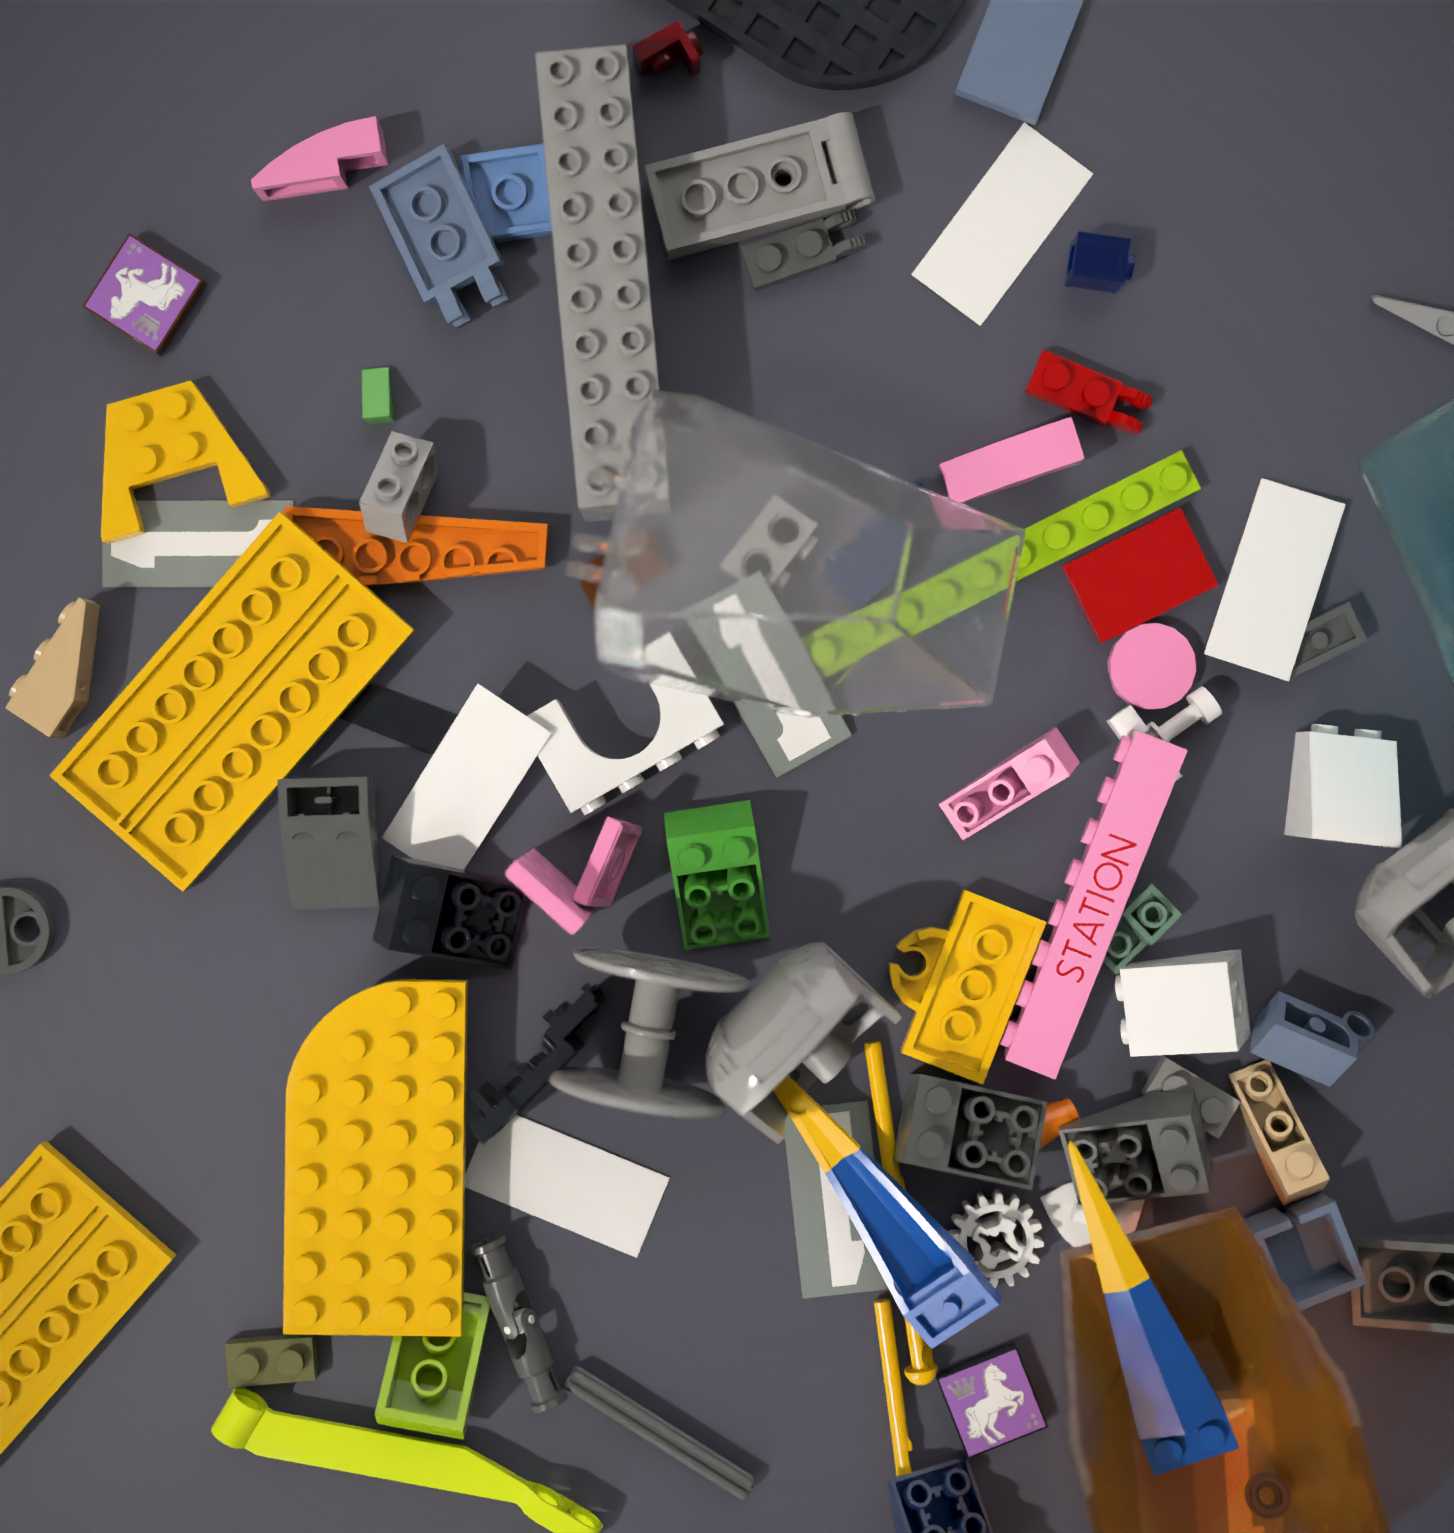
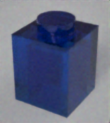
(1099, 262)

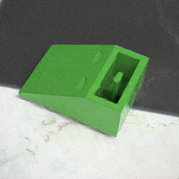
(717, 874)

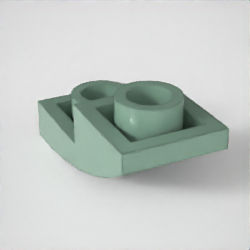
(1141, 924)

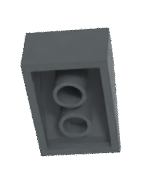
(1407, 1282)

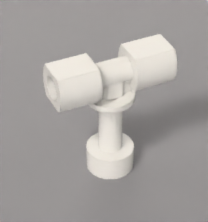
(1201, 707)

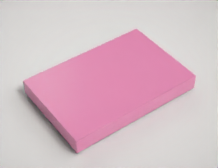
(549, 890)

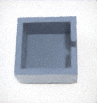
(1309, 1249)

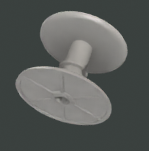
(641, 1080)

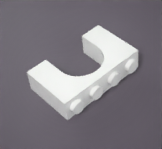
(585, 776)

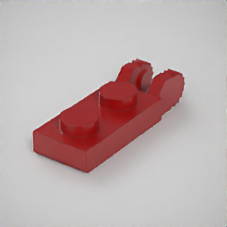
(1085, 392)

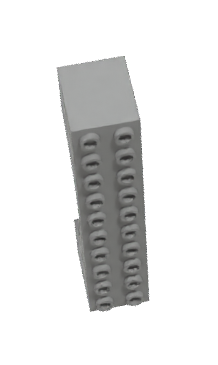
(597, 255)

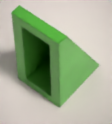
(377, 396)

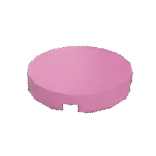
(1151, 666)

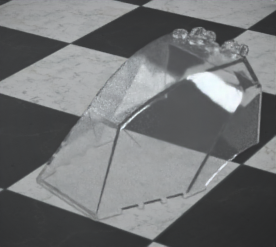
(792, 572)

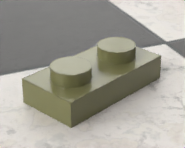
(271, 1360)

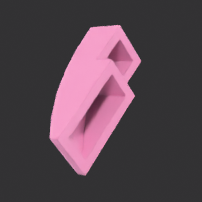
(322, 161)
(1012, 461)

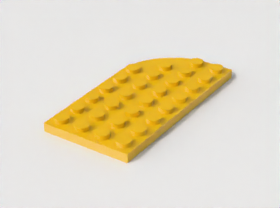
(378, 1165)

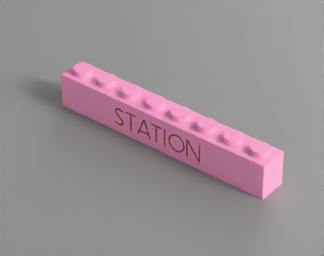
(1093, 903)

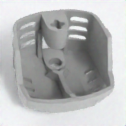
(1393, 898)
(787, 1025)

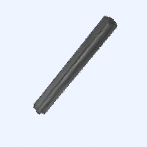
(659, 1432)

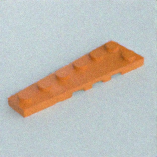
(435, 551)

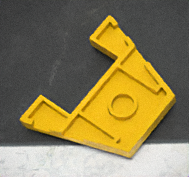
(162, 439)

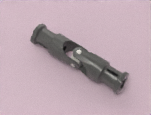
(529, 1353)

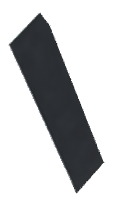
(399, 718)

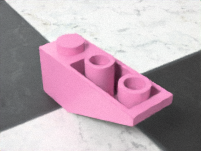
(1010, 783)

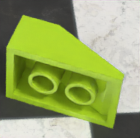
(434, 1377)

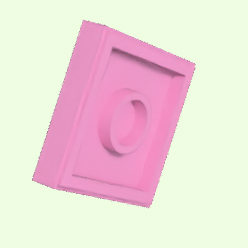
(608, 863)

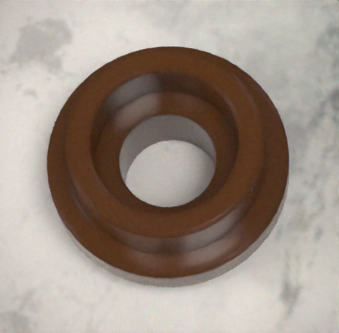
(1281, 1495)

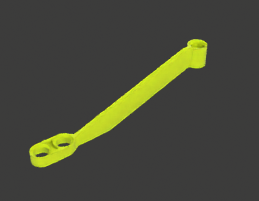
(392, 1456)

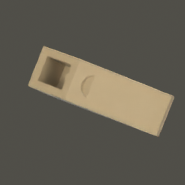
(61, 677)
(1278, 1133)

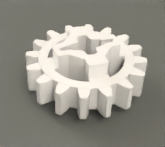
(1004, 1222)

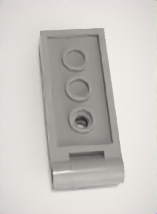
(733, 192)

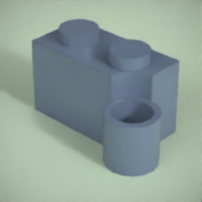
(1309, 1038)

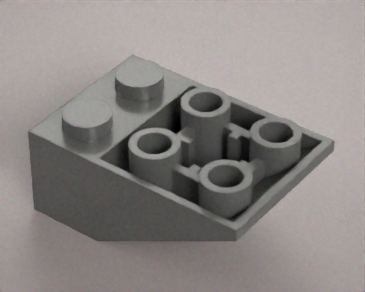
(330, 841)
(970, 1131)
(1144, 1148)

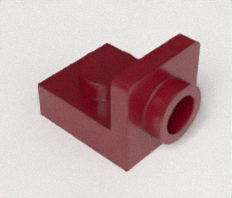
(661, 48)

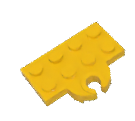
(965, 984)

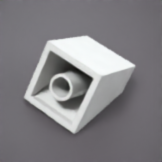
(1344, 787)
(1184, 1004)

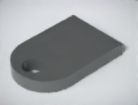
(16, 951)

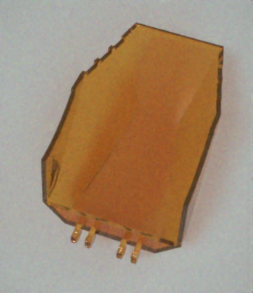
(1265, 1365)

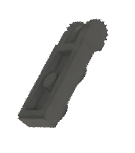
(799, 250)

